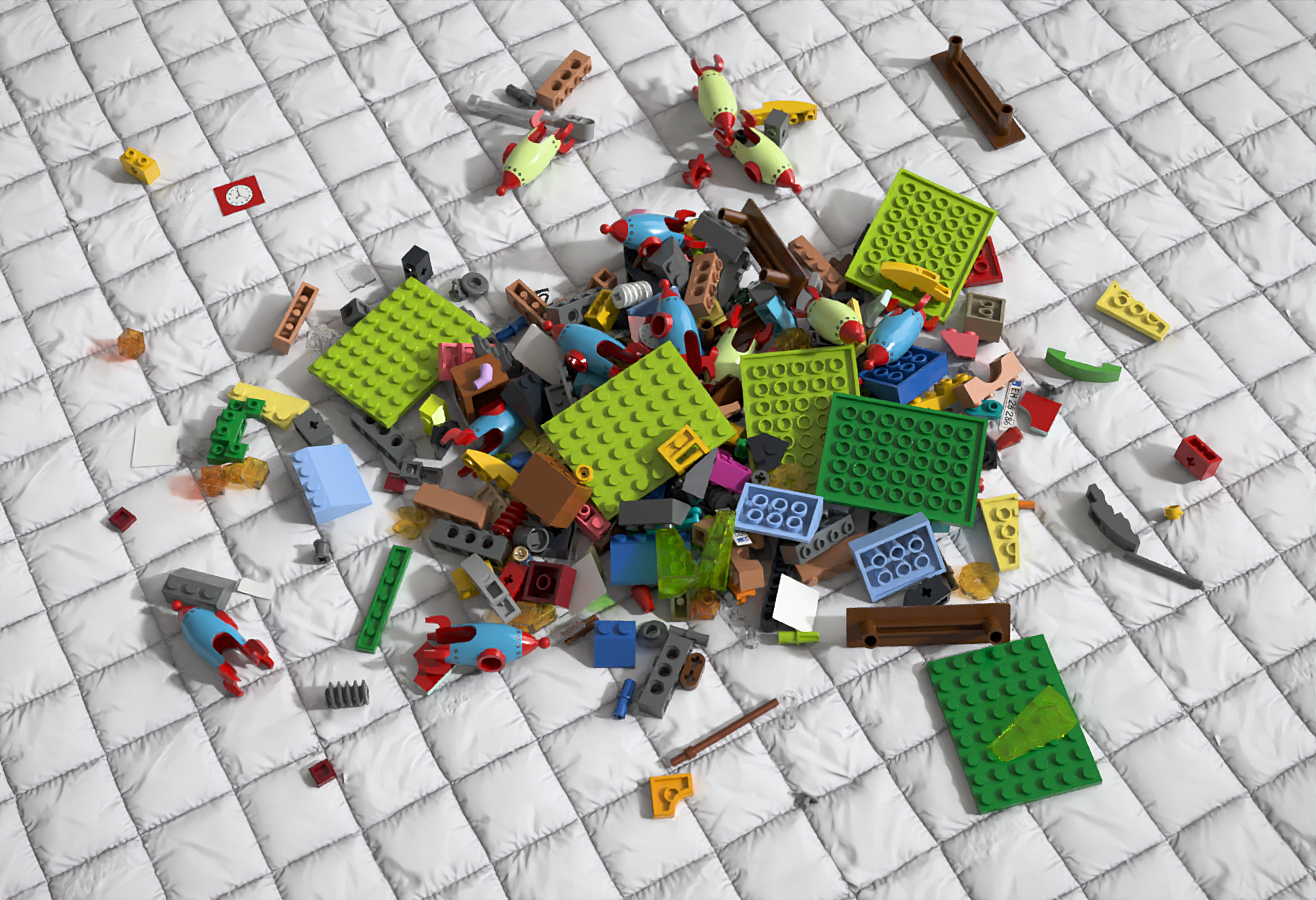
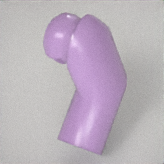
(485, 376)

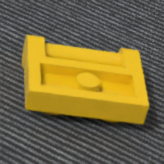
(678, 445)

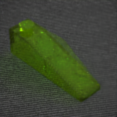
(716, 552)
(674, 565)
(1040, 722)

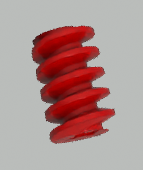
(510, 518)

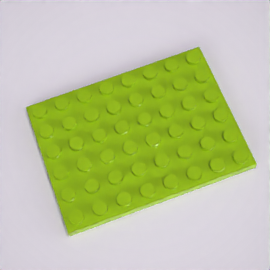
(924, 228)
(393, 351)
(792, 399)
(628, 420)

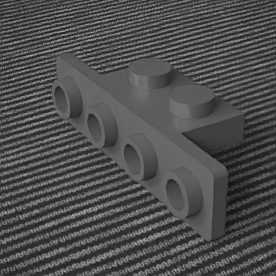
(560, 394)

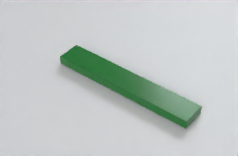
(383, 599)

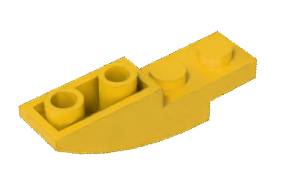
(797, 111)
(909, 275)
(942, 395)
(490, 468)

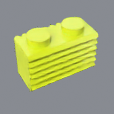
(433, 412)

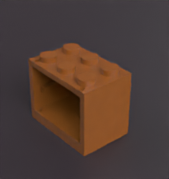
(467, 396)
(550, 491)

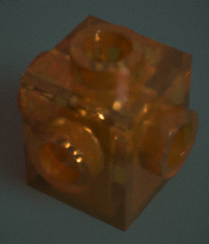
(131, 344)
(212, 481)
(705, 604)

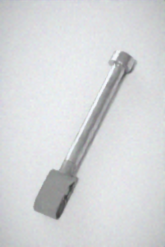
(582, 129)

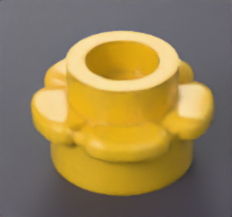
(578, 473)
(1173, 512)

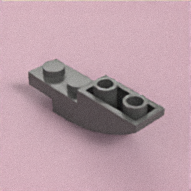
(730, 281)
(509, 364)
(1112, 525)

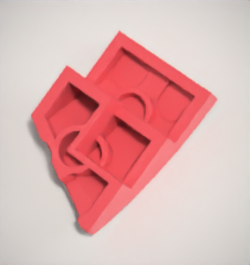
(452, 355)

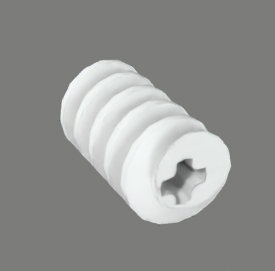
(631, 294)

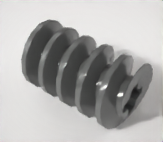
(719, 498)
(346, 694)

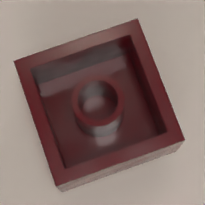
(549, 584)

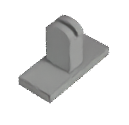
(808, 798)

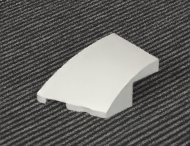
(540, 354)

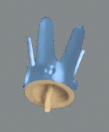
(521, 555)

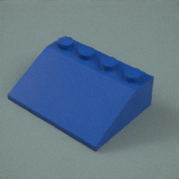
(907, 376)
(636, 558)

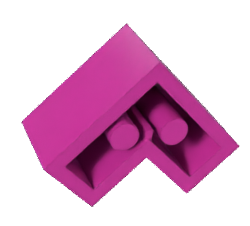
(729, 473)

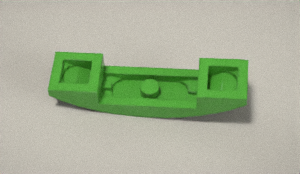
(1082, 371)

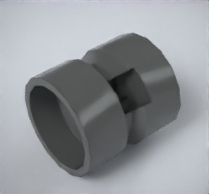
(531, 537)

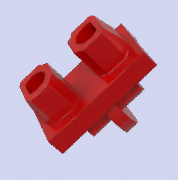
(698, 171)

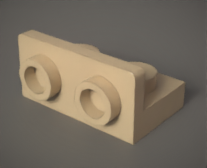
(495, 498)

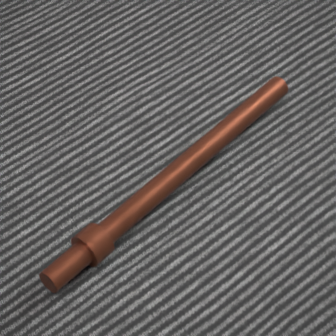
(691, 751)

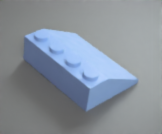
(330, 481)
(778, 512)
(897, 556)

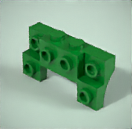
(230, 430)

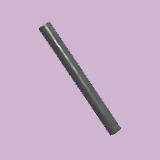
(1163, 569)

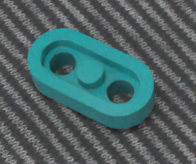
(985, 410)

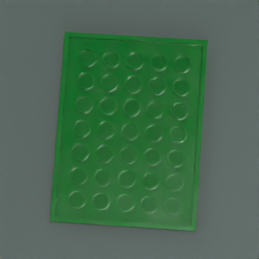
(902, 460)
(982, 697)

